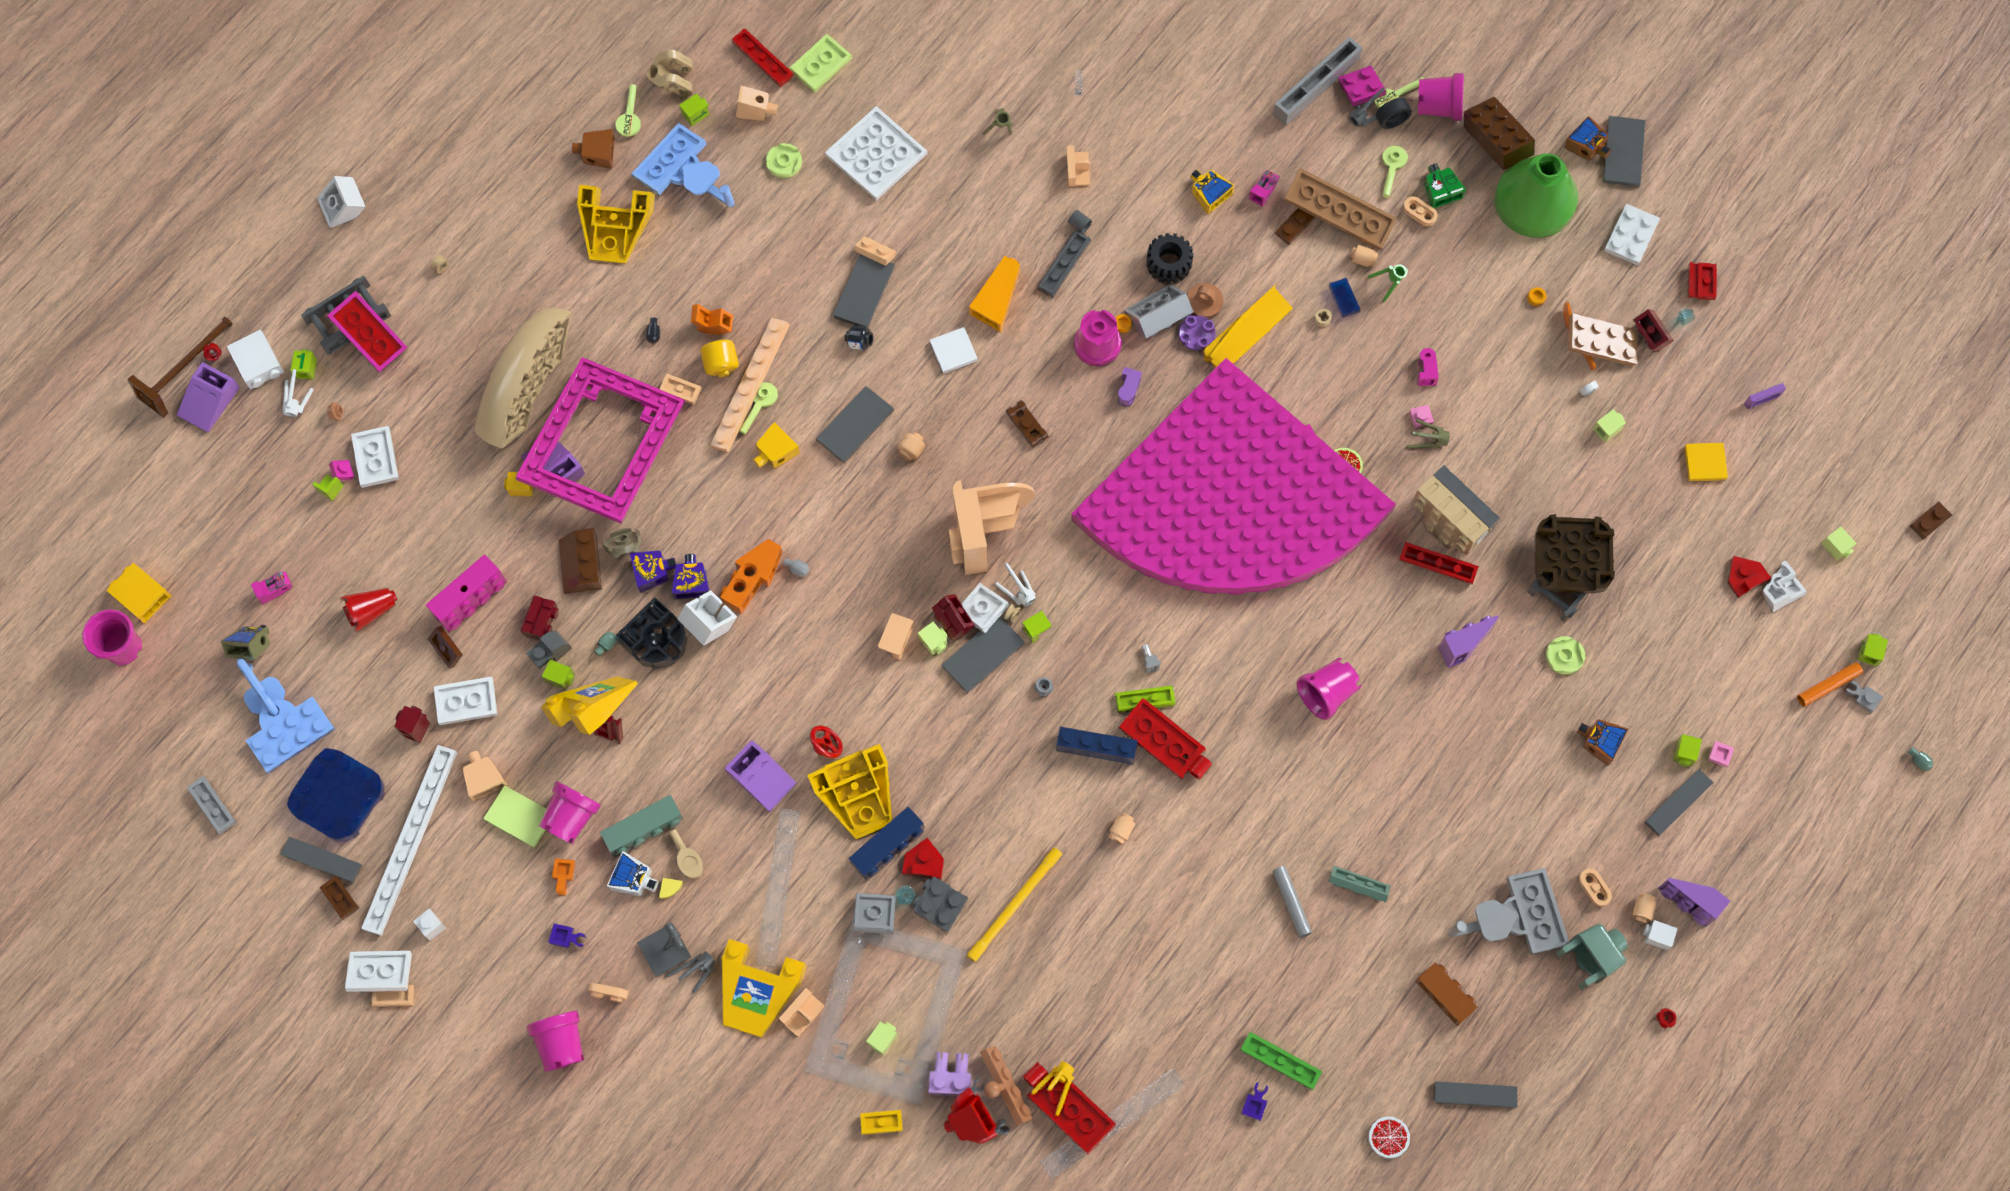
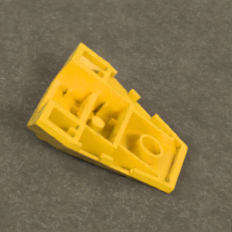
(856, 790)

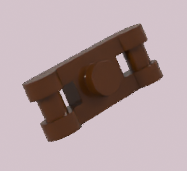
(1027, 424)

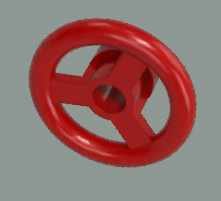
(824, 744)

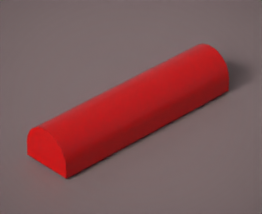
(1438, 563)

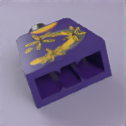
(651, 569)
(690, 579)

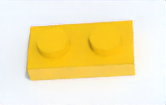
(881, 1122)

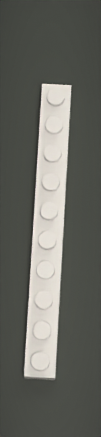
(409, 840)

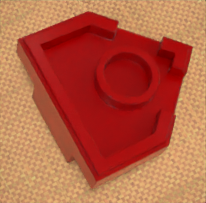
(1746, 575)
(923, 861)

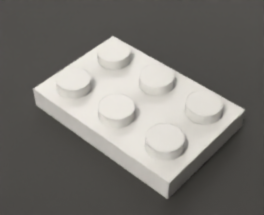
(1632, 234)
(375, 456)
(465, 700)
(378, 971)

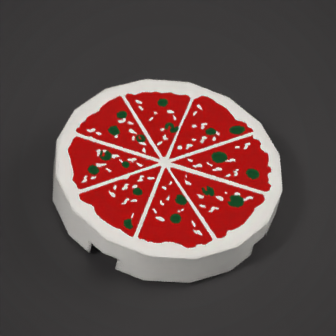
(1389, 1137)

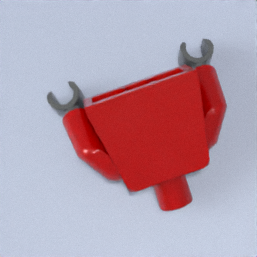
(971, 1118)

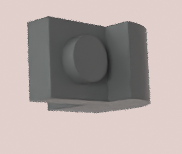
(551, 646)

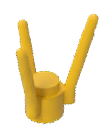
(1061, 1073)

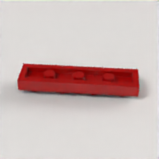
(762, 57)

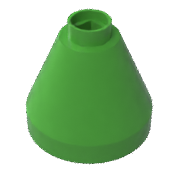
(1536, 196)

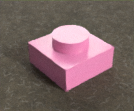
(1422, 413)
(1720, 754)

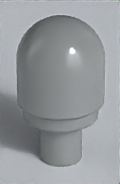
(797, 567)

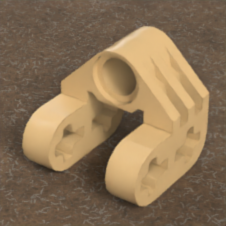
(661, 76)

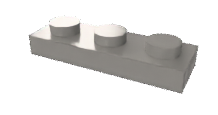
(211, 805)

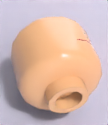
(911, 446)

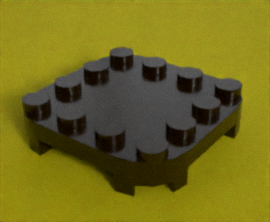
(1574, 554)

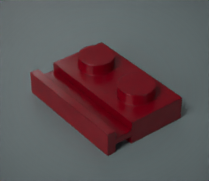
(611, 730)

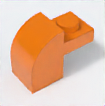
(711, 322)

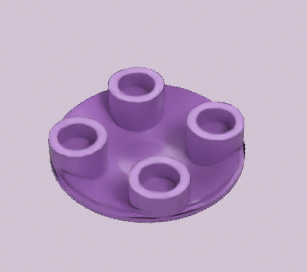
(1197, 332)

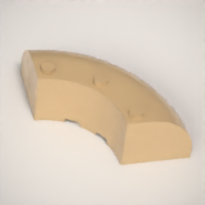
(521, 375)

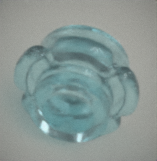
(1685, 316)
(900, 895)

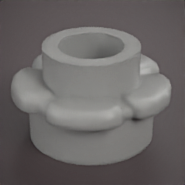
(1043, 691)

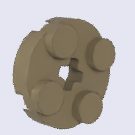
(622, 542)

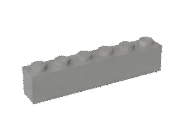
(1317, 81)

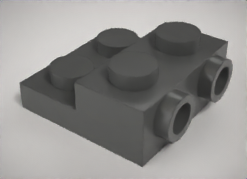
(939, 904)

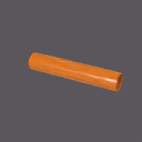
(1829, 684)

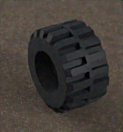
(1173, 245)

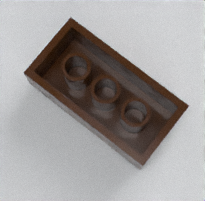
(1499, 133)

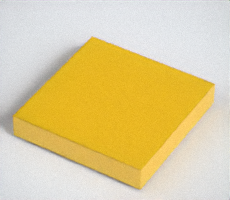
(1706, 462)

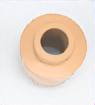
(1364, 256)
(1121, 828)
(1644, 908)

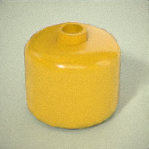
(719, 358)

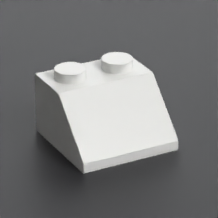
(340, 201)

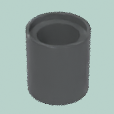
(1079, 221)

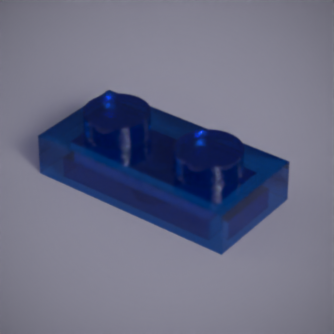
(1344, 297)

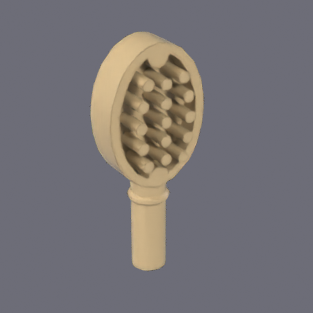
(687, 858)

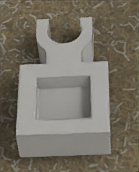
(1866, 697)

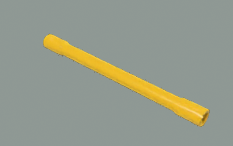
(981, 945)

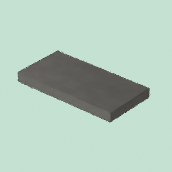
(1625, 160)
(863, 291)
(855, 424)
(982, 655)

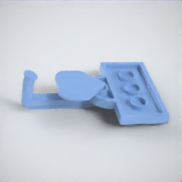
(677, 163)
(284, 727)

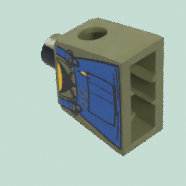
(246, 643)

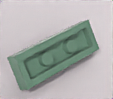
(1359, 884)

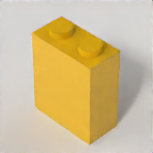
(138, 592)

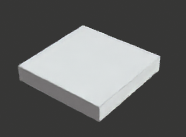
(953, 350)
(984, 607)

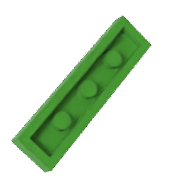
(1281, 1061)

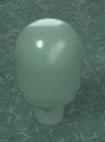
(605, 643)
(1921, 759)

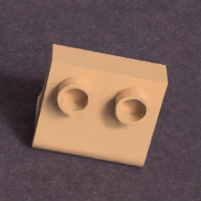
(981, 512)

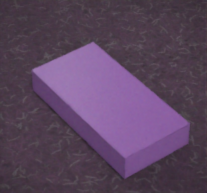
(1765, 396)

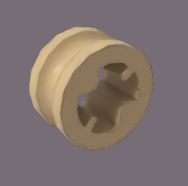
(439, 264)
(1327, 313)
(1012, 613)

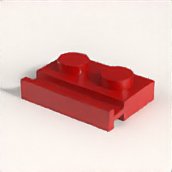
(1702, 281)

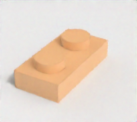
(875, 250)
(681, 388)

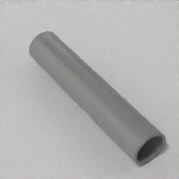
(1292, 901)

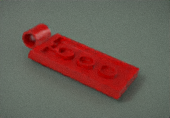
(1165, 740)
(1079, 1114)

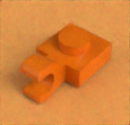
(563, 872)

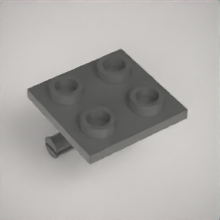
(664, 949)

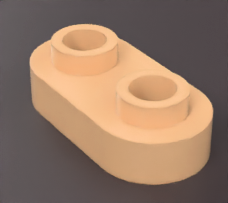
(1421, 210)
(1596, 887)
(614, 993)

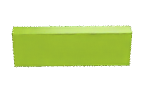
(1157, 696)

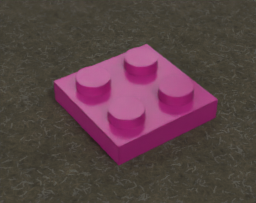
(1361, 85)

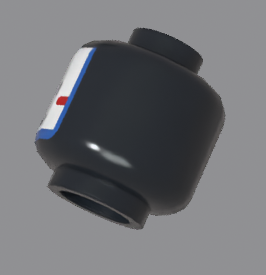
(859, 337)

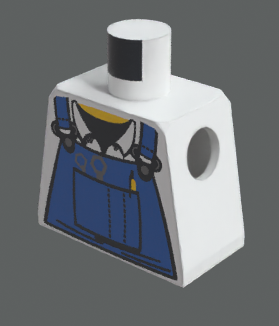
(631, 876)

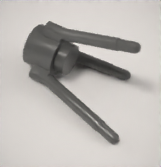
(1359, 115)
(702, 961)

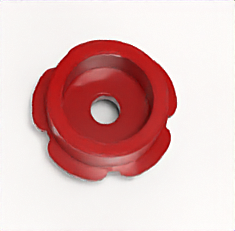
(212, 356)
(1665, 1012)

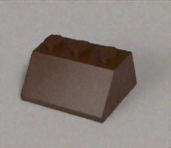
(580, 561)

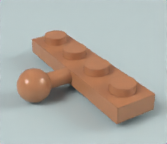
(1005, 1085)

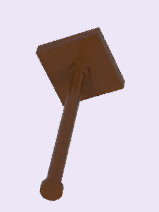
(149, 395)

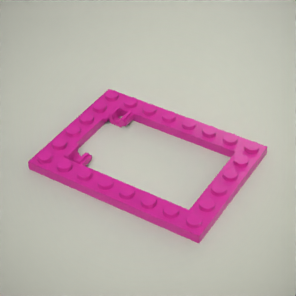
(598, 377)

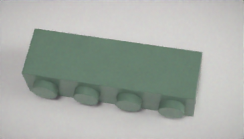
(642, 825)

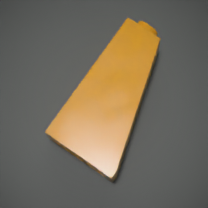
(996, 295)

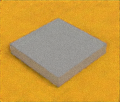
(874, 913)

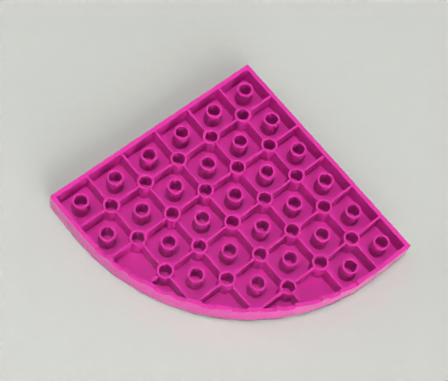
(1232, 496)

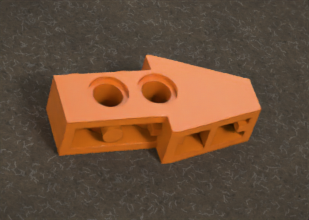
(763, 562)

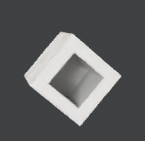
(429, 924)
(1659, 935)

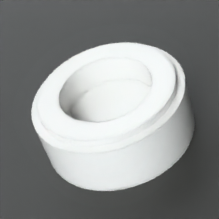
(1588, 389)

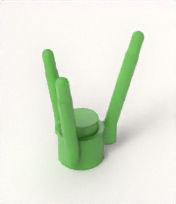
(1396, 274)

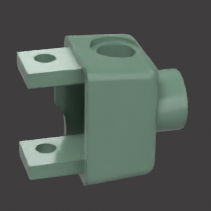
(1597, 952)

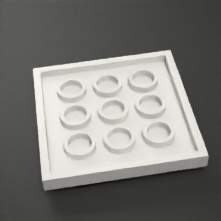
(876, 153)

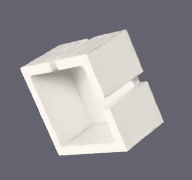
(700, 618)

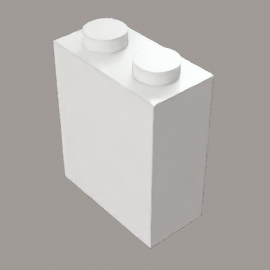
(255, 359)

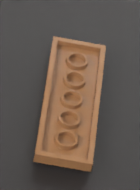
(1340, 209)

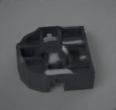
(656, 643)

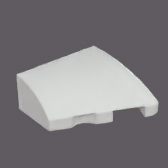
(1783, 588)

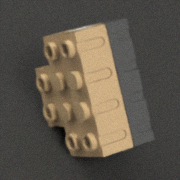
(1454, 511)

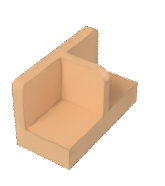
(1077, 168)
(896, 635)
(801, 1012)

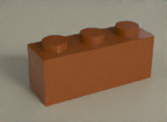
(1447, 993)

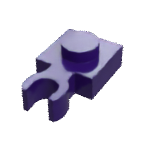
(563, 936)
(1255, 1105)

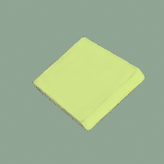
(820, 63)
(517, 816)

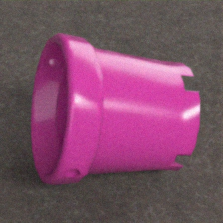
(1442, 96)
(1098, 339)
(111, 637)
(1328, 688)
(567, 812)
(557, 1040)

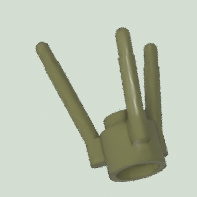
(1001, 120)
(1439, 436)

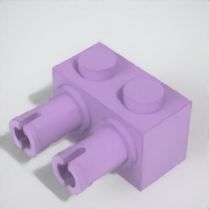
(949, 1084)

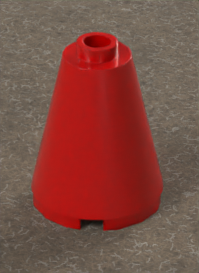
(367, 606)

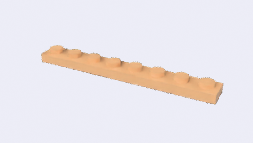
(749, 385)

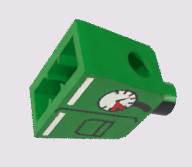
(1442, 186)

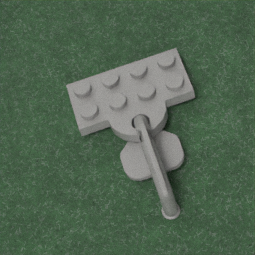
(1527, 913)

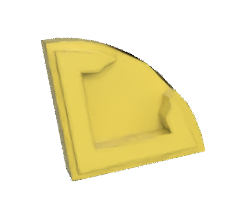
(669, 888)

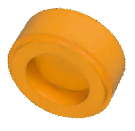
(1536, 297)
(1124, 323)

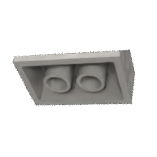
(1159, 310)

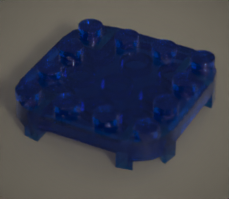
(336, 795)

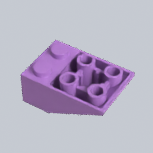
(207, 397)
(562, 464)
(1459, 645)
(760, 775)
(1698, 900)

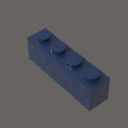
(1096, 745)
(886, 843)

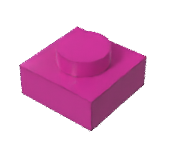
(341, 470)

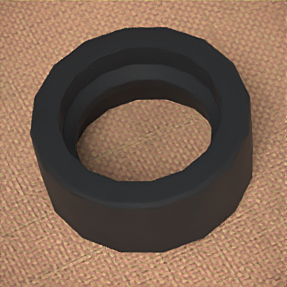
(1393, 113)

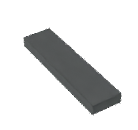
(1064, 264)
(1678, 802)
(321, 859)
(1475, 1094)

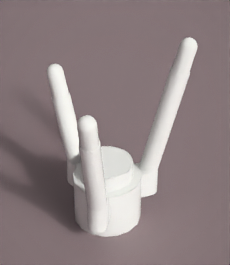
(291, 406)
(1026, 595)

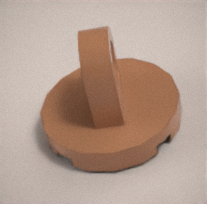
(1205, 300)

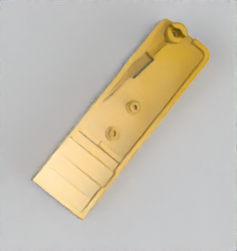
(1248, 328)

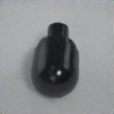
(653, 331)

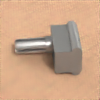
(1151, 662)

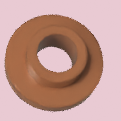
(335, 411)

